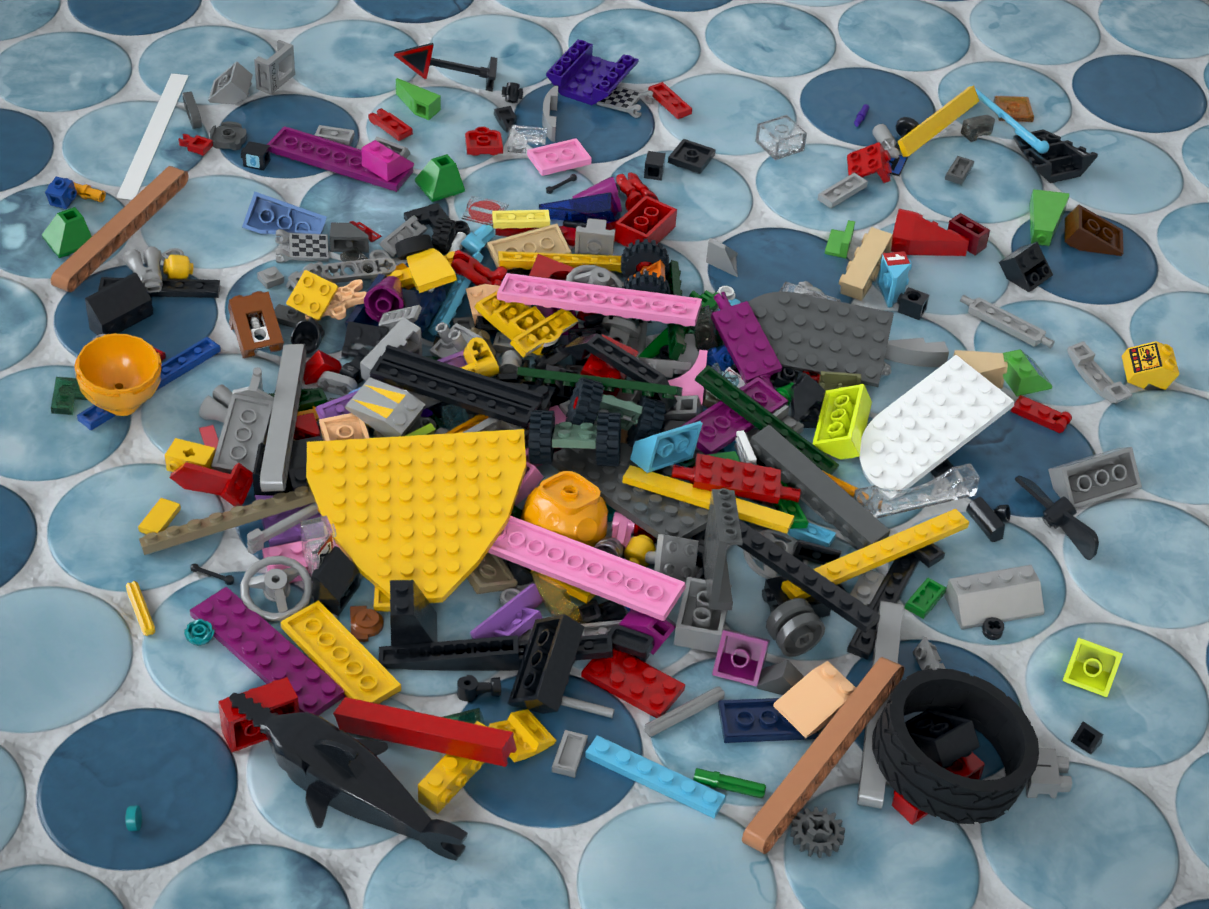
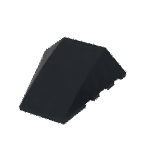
(1060, 161)

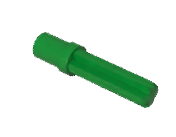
(729, 783)

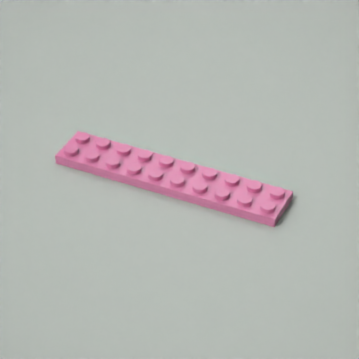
(599, 299)
(588, 568)

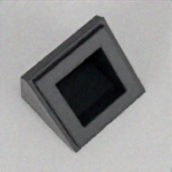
(1087, 738)

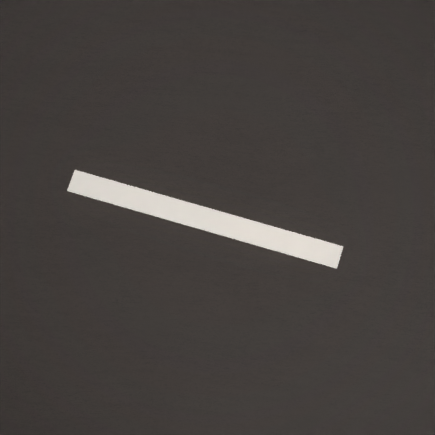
(152, 137)

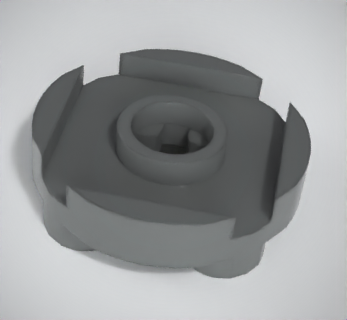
(228, 135)

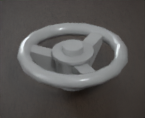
(594, 275)
(276, 586)

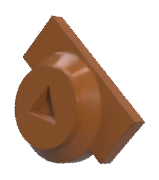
(365, 622)

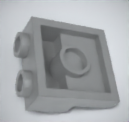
(667, 367)

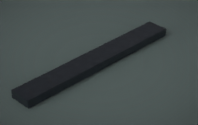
(889, 591)

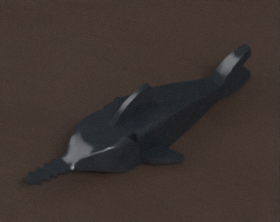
(347, 776)

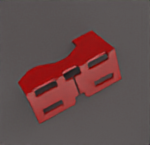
(367, 230)

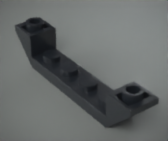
(621, 361)

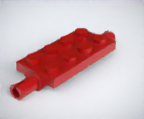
(744, 478)

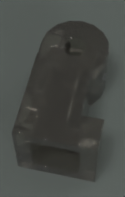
(977, 127)

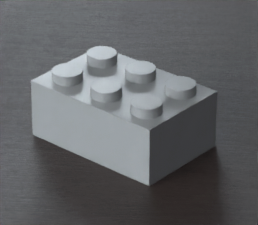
(696, 623)

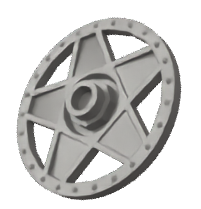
(767, 572)

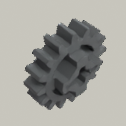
(817, 832)

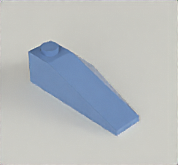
(270, 214)

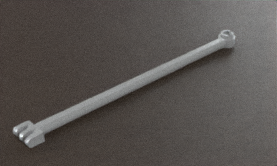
(257, 537)

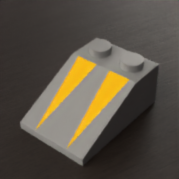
(385, 408)

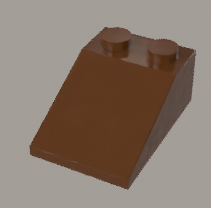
(1092, 233)

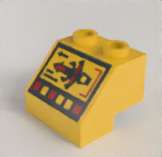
(1150, 364)

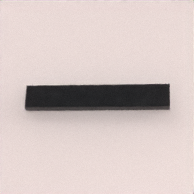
(178, 287)

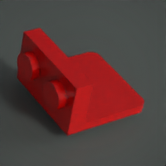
(870, 160)

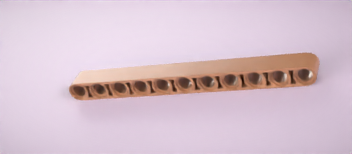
(119, 229)
(822, 756)

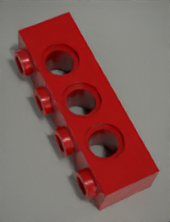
(967, 767)

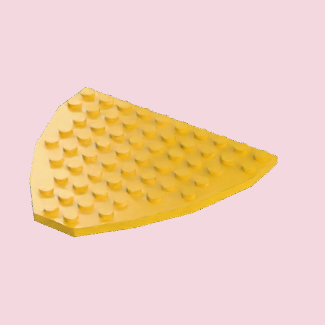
(418, 502)

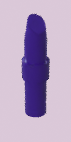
(861, 115)

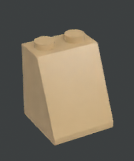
(988, 364)

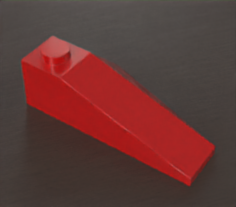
(924, 237)

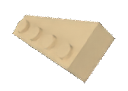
(865, 264)

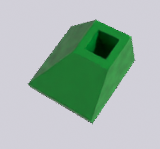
(440, 178)
(66, 232)

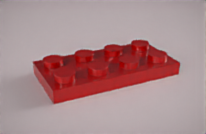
(634, 682)

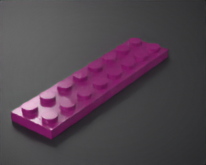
(329, 156)
(267, 651)

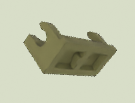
(837, 380)

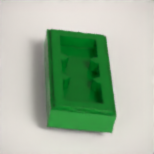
(925, 598)

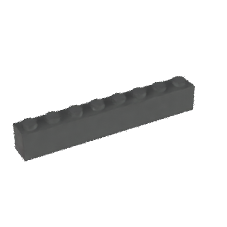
(818, 489)

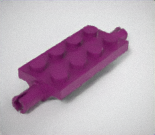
(745, 340)

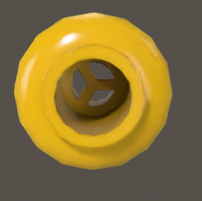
(177, 267)
(637, 549)

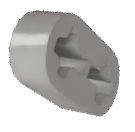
(336, 383)

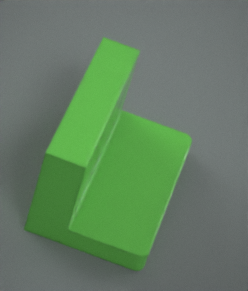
(840, 241)

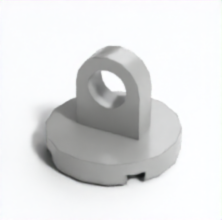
(621, 329)

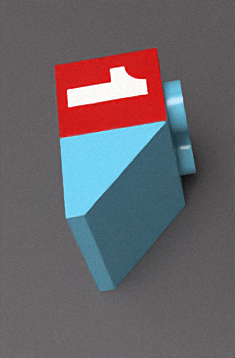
(893, 276)

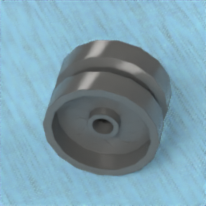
(795, 627)

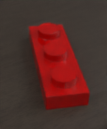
(670, 100)

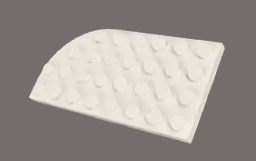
(929, 424)

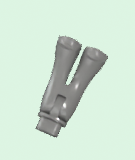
(149, 275)
(216, 407)

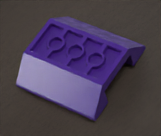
(587, 76)

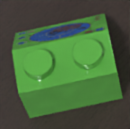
(1024, 374)

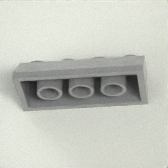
(1096, 477)
(997, 594)

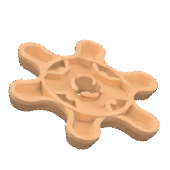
(343, 299)

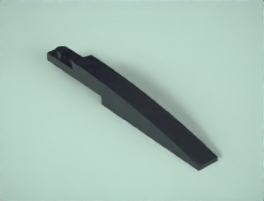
(479, 654)

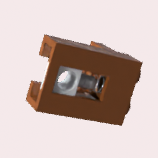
(252, 312)

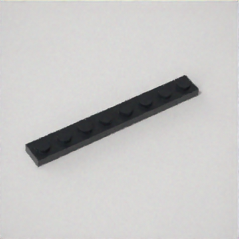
(807, 579)

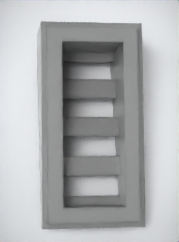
(391, 318)

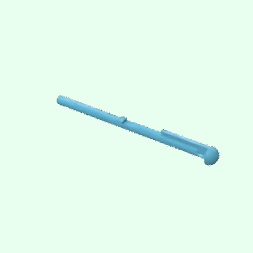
(1041, 146)

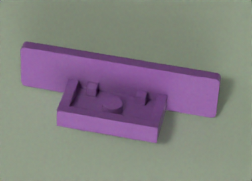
(513, 617)

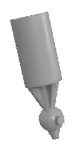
(886, 139)

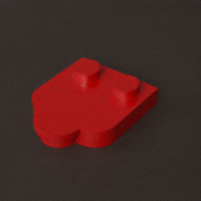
(483, 142)

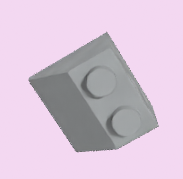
(231, 85)

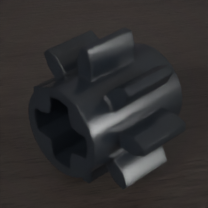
(512, 92)

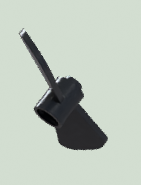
(1062, 514)

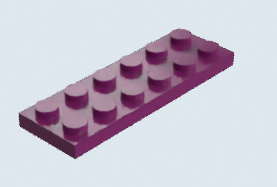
(722, 422)

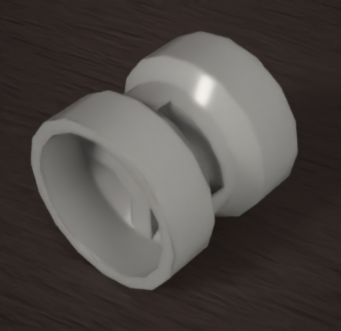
(510, 362)

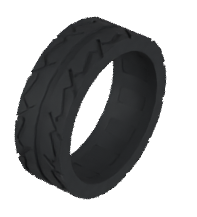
(934, 787)

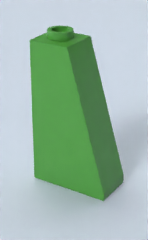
(1046, 214)

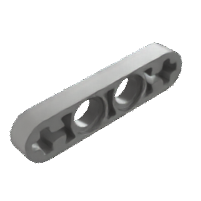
(357, 267)

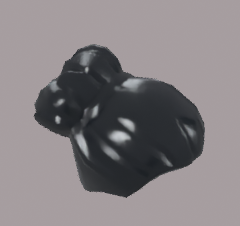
(308, 333)

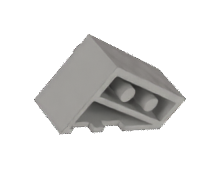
(403, 336)

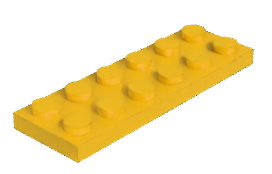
(340, 654)

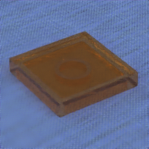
(1017, 107)

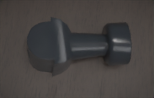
(469, 687)

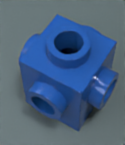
(61, 192)
(719, 355)

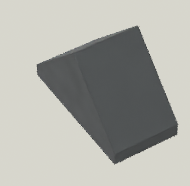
(779, 677)

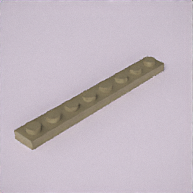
(222, 521)

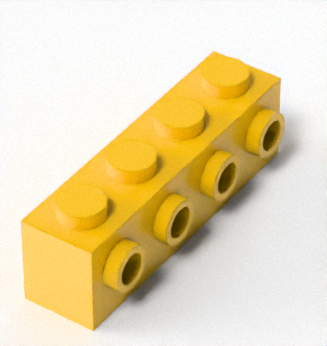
(446, 780)

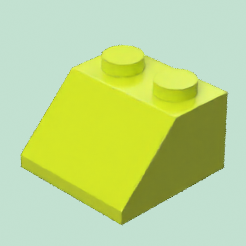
(1092, 667)

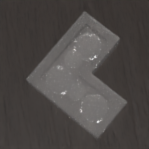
(522, 135)

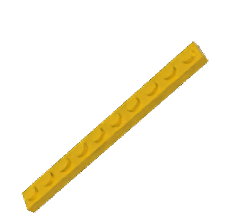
(885, 550)

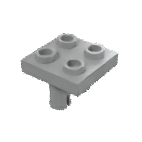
(452, 340)
(674, 557)

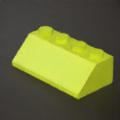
(843, 421)

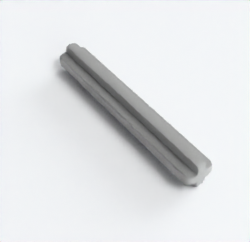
(684, 711)

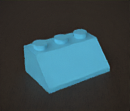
(666, 447)

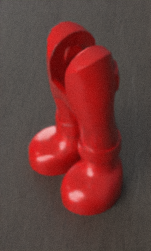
(634, 189)
(474, 271)

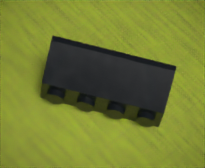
(546, 664)

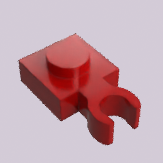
(197, 144)

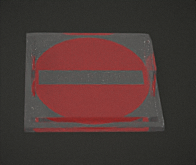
(480, 210)

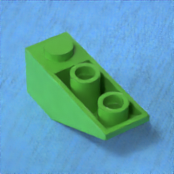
(418, 100)

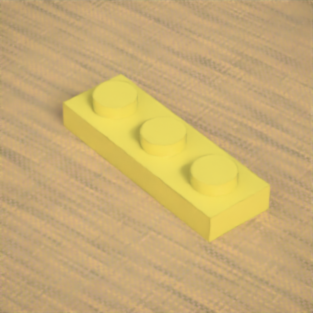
(520, 219)

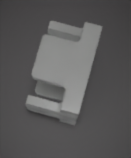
(594, 238)

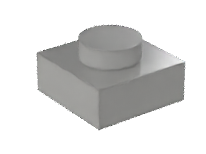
(270, 277)

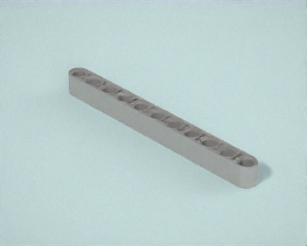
(283, 418)
(887, 643)

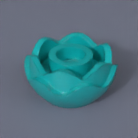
(199, 632)

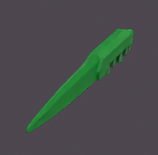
(654, 347)

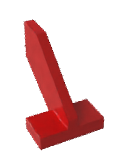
(231, 486)

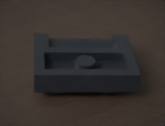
(362, 335)

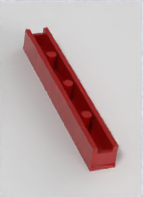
(425, 731)

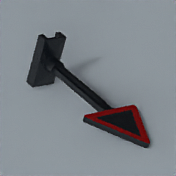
(420, 59)

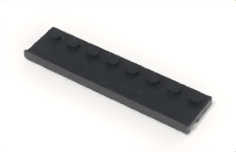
(456, 386)

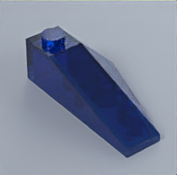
(582, 208)

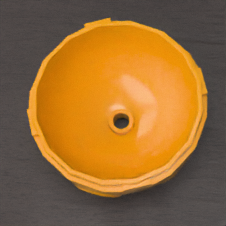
(118, 372)
(568, 507)

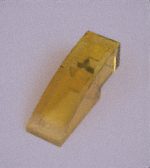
(555, 597)

